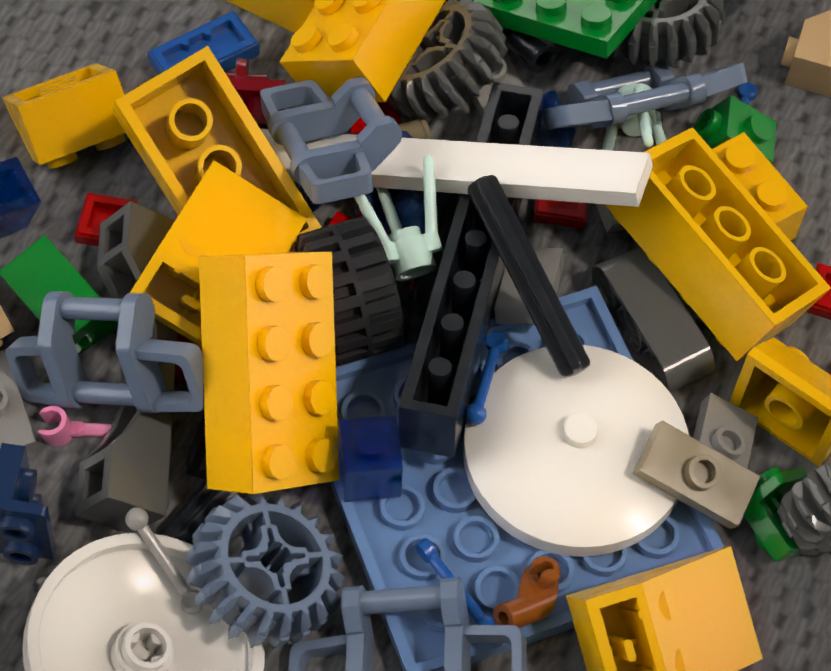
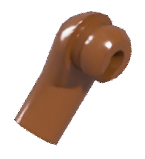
(534, 597)

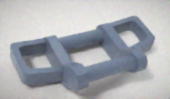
(601, 106)
(336, 169)
(134, 349)
(448, 596)

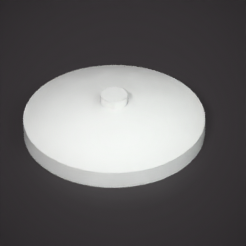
(563, 453)
(122, 613)

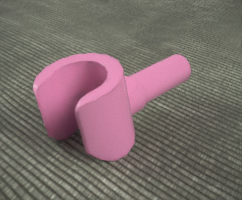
(68, 429)

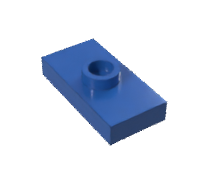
(225, 36)

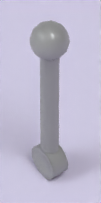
(138, 521)

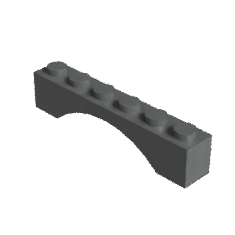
(135, 454)

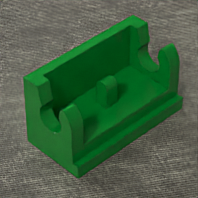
(44, 270)

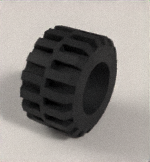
(364, 289)

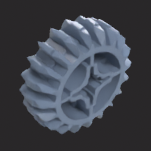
(253, 588)

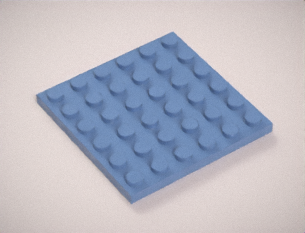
(443, 508)

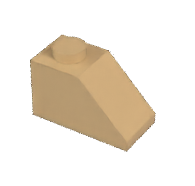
(810, 56)

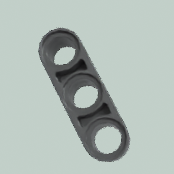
(655, 318)

